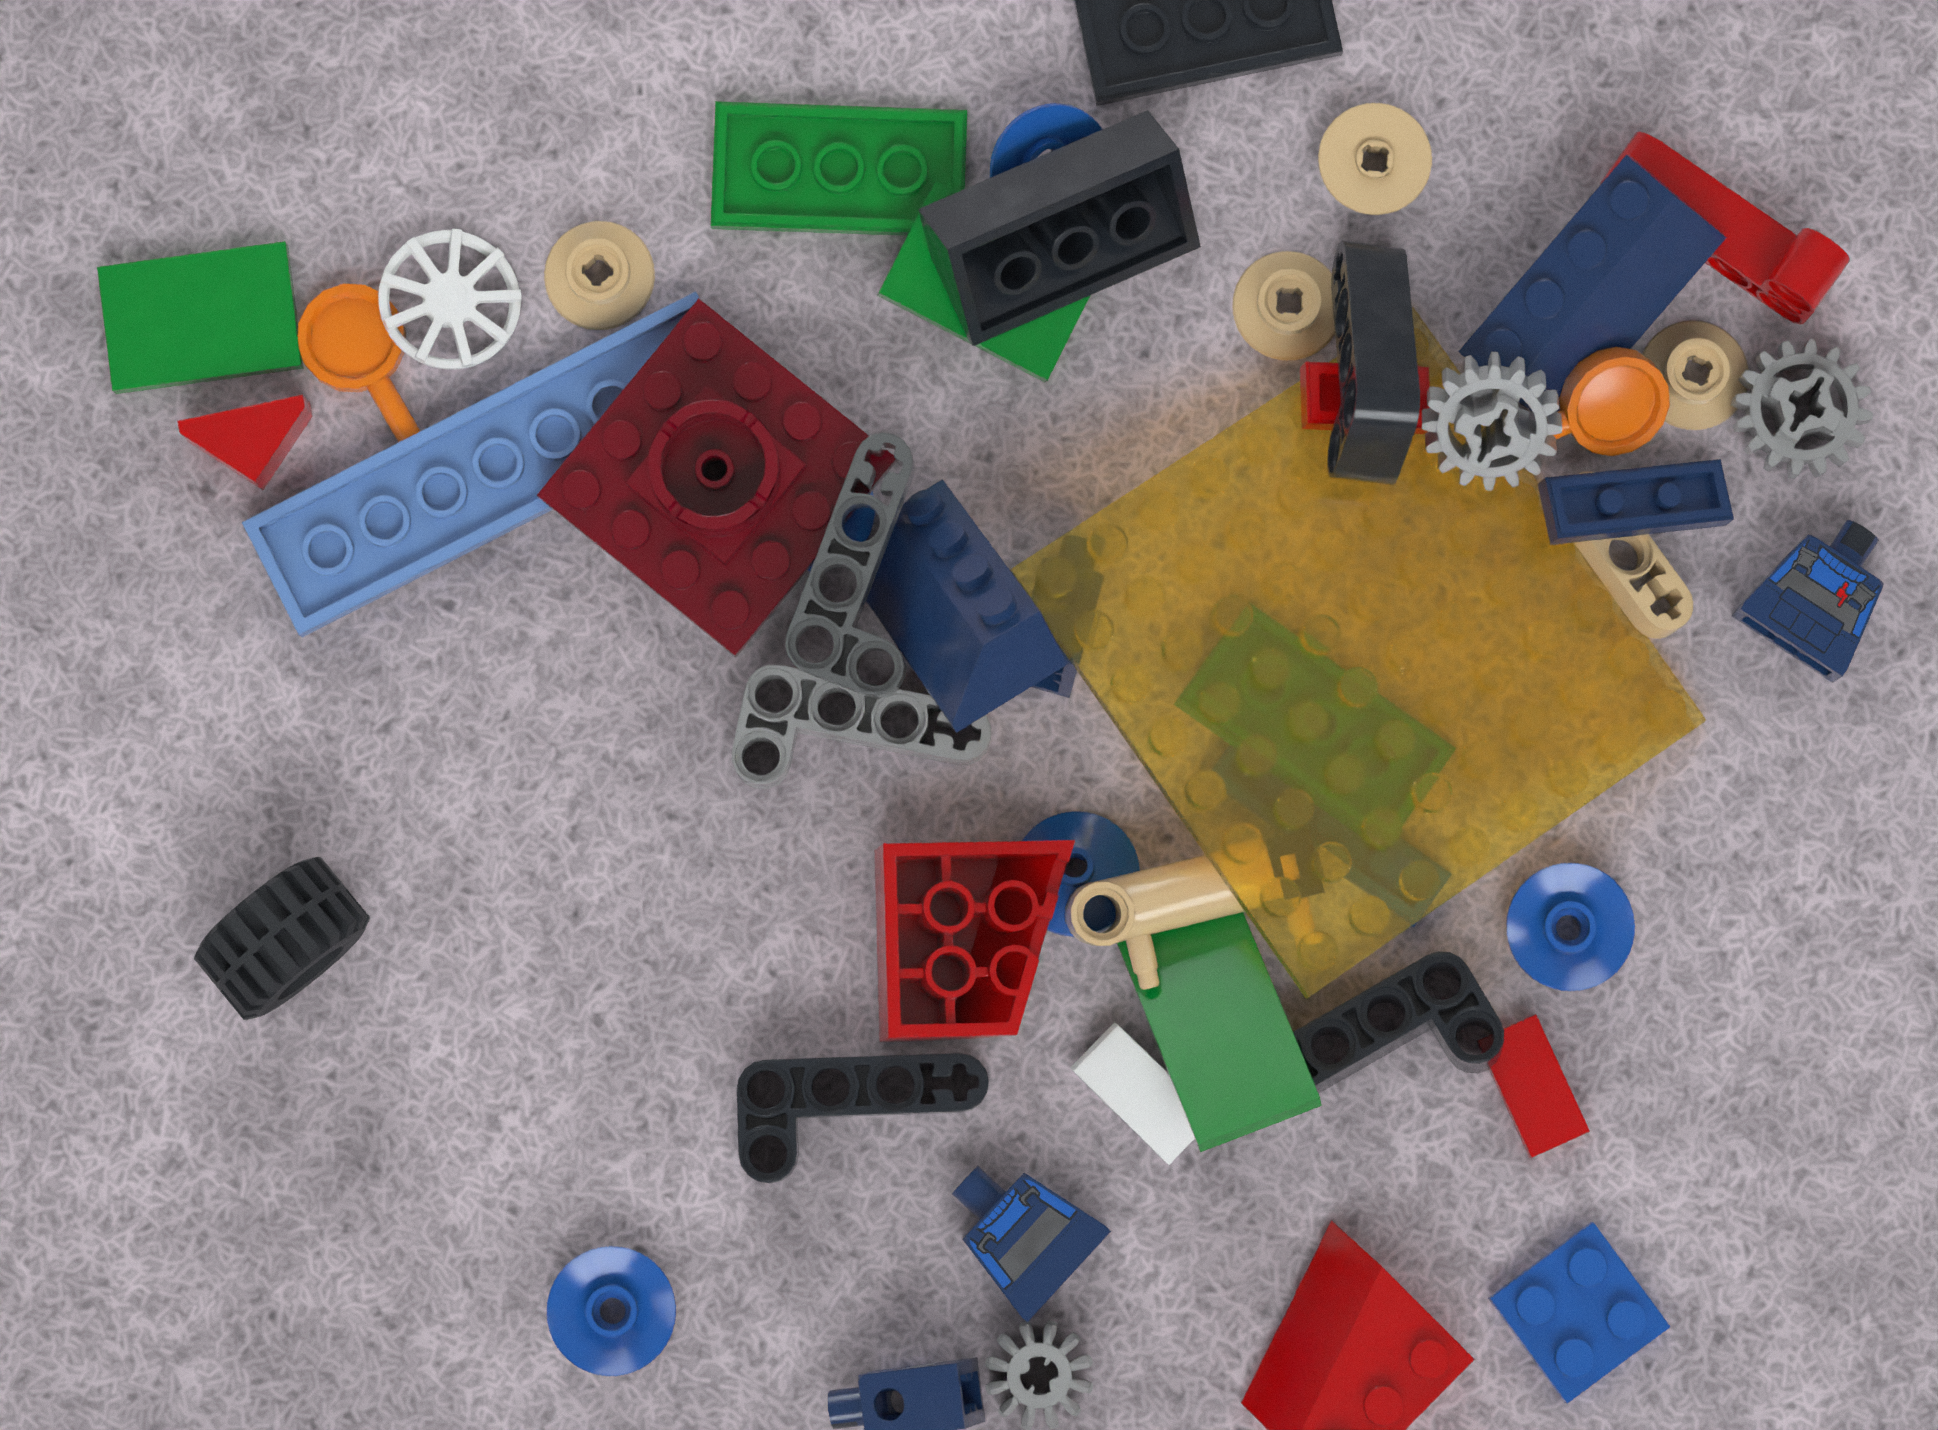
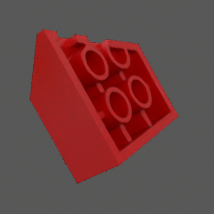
(961, 934)
(1352, 1350)

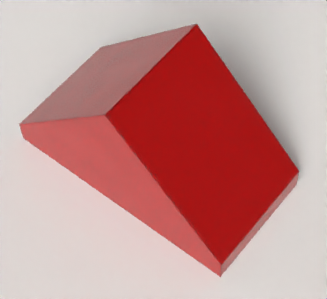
(251, 437)

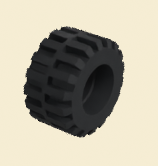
(281, 938)

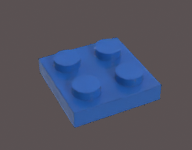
(1579, 1312)

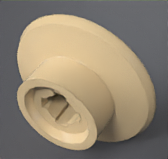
(1375, 130)
(619, 296)
(1285, 334)
(1708, 345)

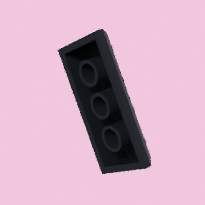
(1061, 227)

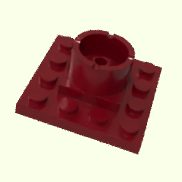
(706, 546)

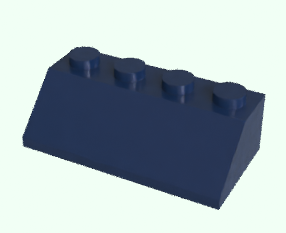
(1599, 278)
(959, 610)

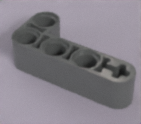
(861, 559)

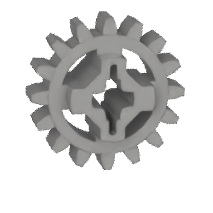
(1478, 400)
(1825, 419)

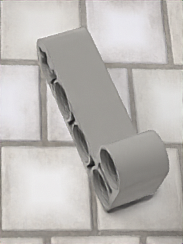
(862, 729)

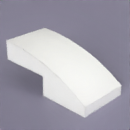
(1136, 1091)

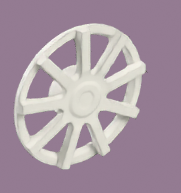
(449, 298)

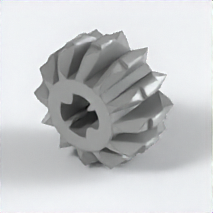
(1057, 1384)

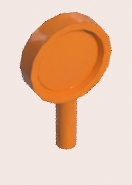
(352, 351)
(1613, 401)

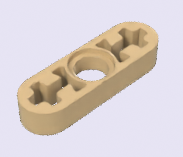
(1637, 603)

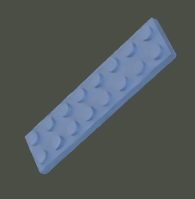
(445, 484)

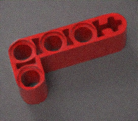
(1759, 253)

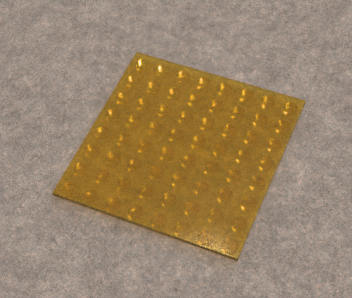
(1352, 674)

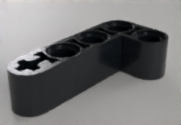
(1374, 363)
(1421, 1014)
(861, 1100)

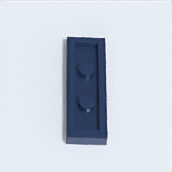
(1635, 501)

